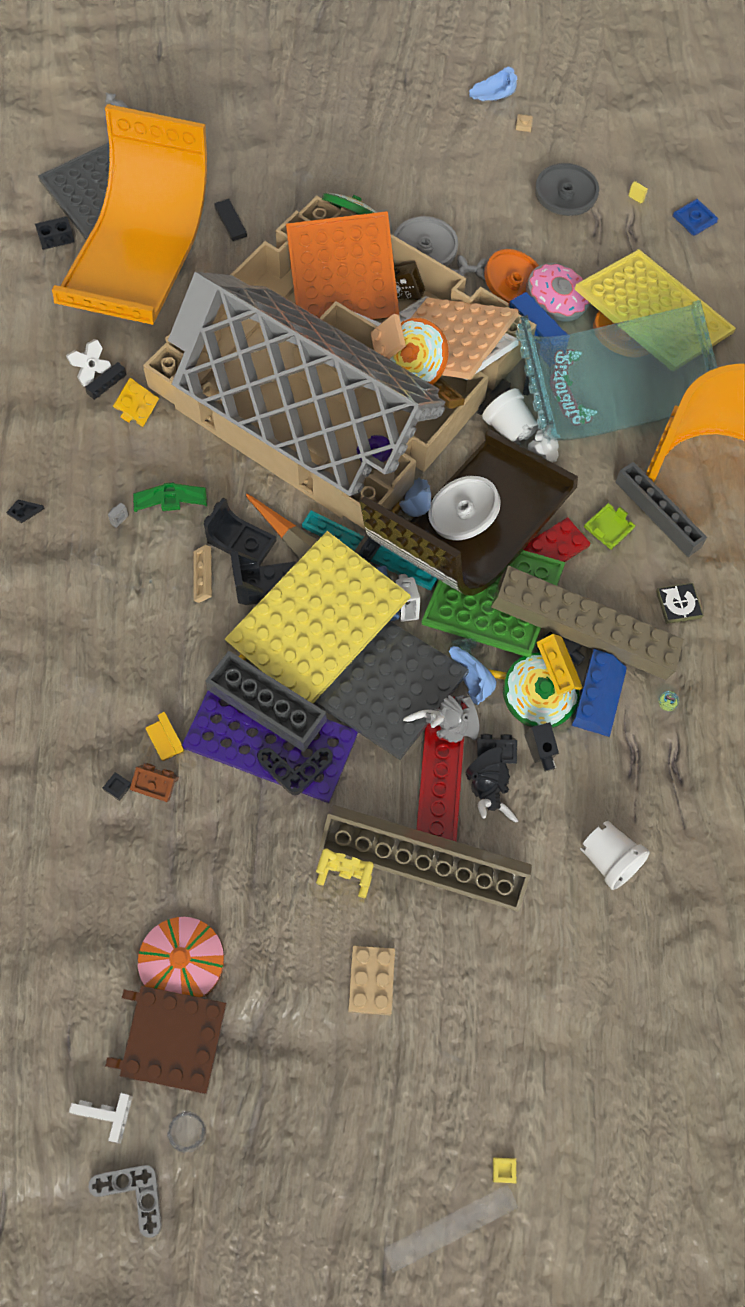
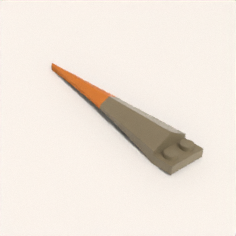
(293, 536)

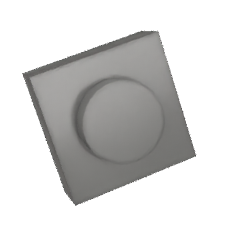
(118, 514)

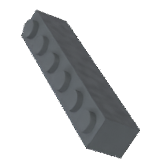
(661, 509)

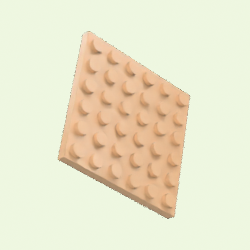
(469, 330)

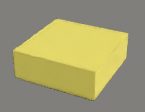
(638, 192)
(504, 1170)

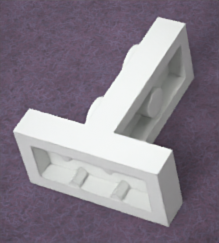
(106, 1113)

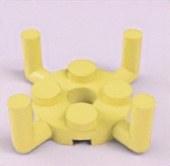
(346, 867)

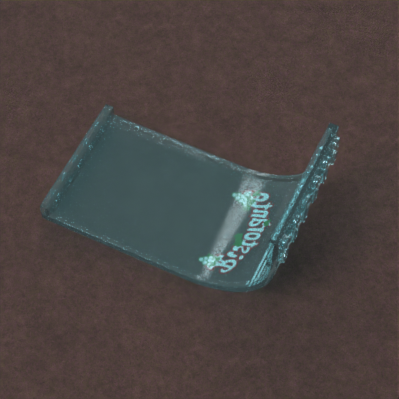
(615, 372)

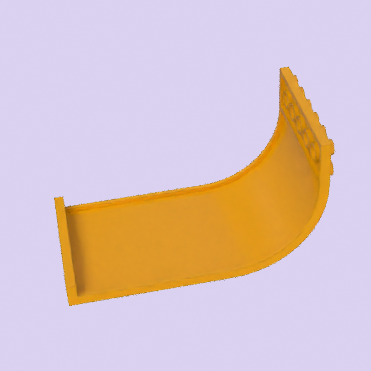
(146, 217)
(709, 406)

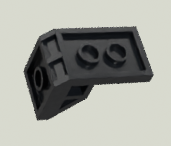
(255, 581)

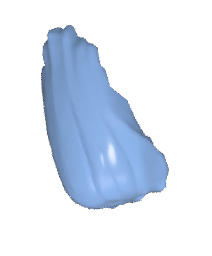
(496, 86)
(417, 499)
(479, 679)

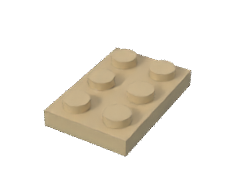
(371, 980)

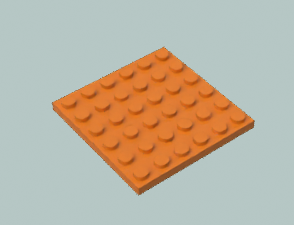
(345, 263)

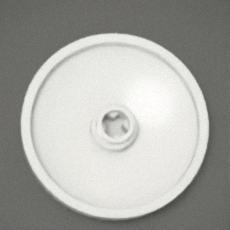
(464, 508)

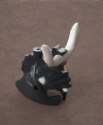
(489, 779)

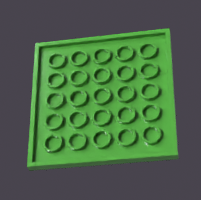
(476, 618)

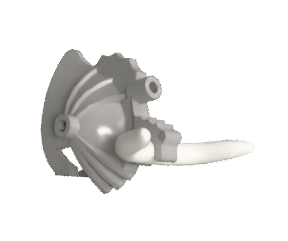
(452, 719)

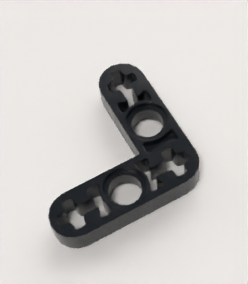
(291, 775)

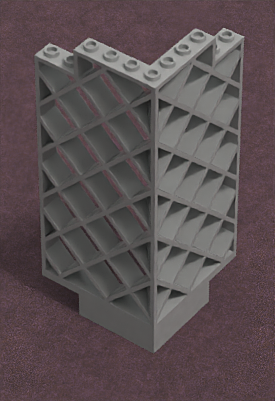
(317, 344)

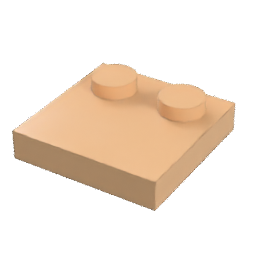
(388, 337)

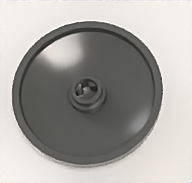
(567, 189)

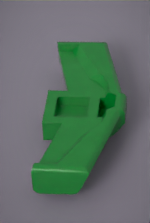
(169, 496)

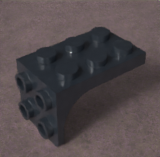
(233, 534)

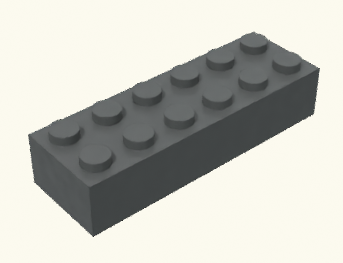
(266, 701)

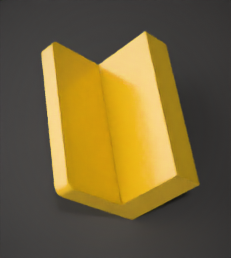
(164, 738)

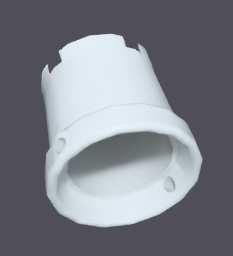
(511, 416)
(614, 854)

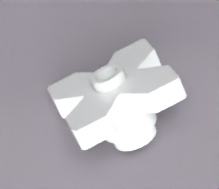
(88, 362)

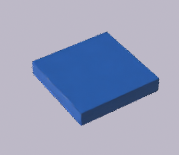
(695, 217)

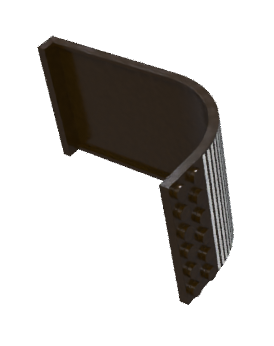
(529, 495)

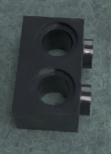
(54, 233)

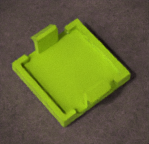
(610, 526)

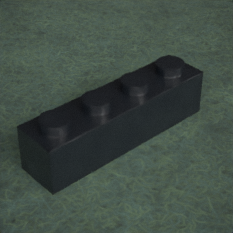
(105, 381)
(502, 387)

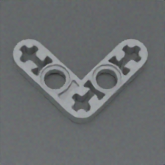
(141, 1190)

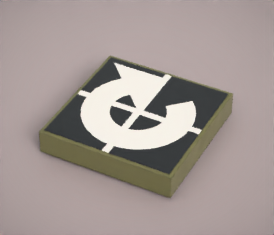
(679, 603)

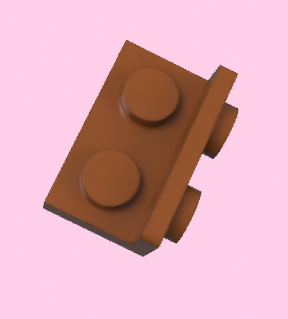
(153, 782)

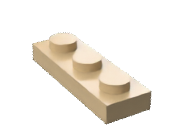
(202, 573)

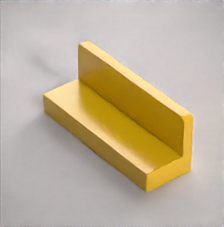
(559, 664)

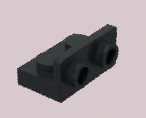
(505, 741)

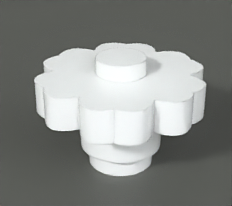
(544, 447)

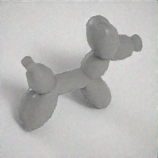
(464, 267)

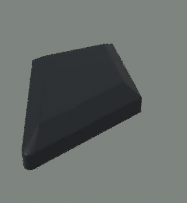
(24, 510)

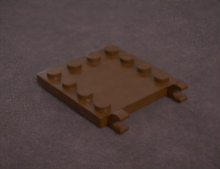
(171, 1039)

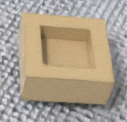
(524, 123)

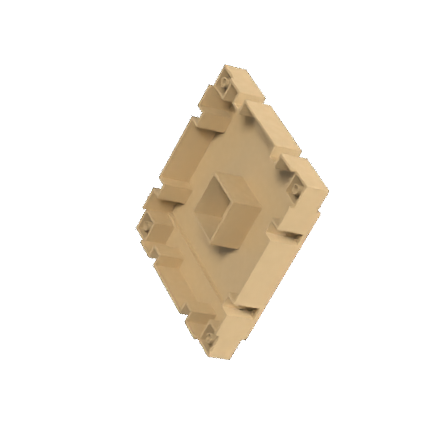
(272, 269)

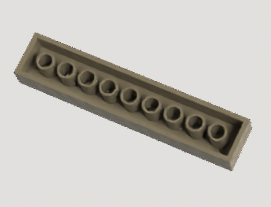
(587, 622)
(427, 857)

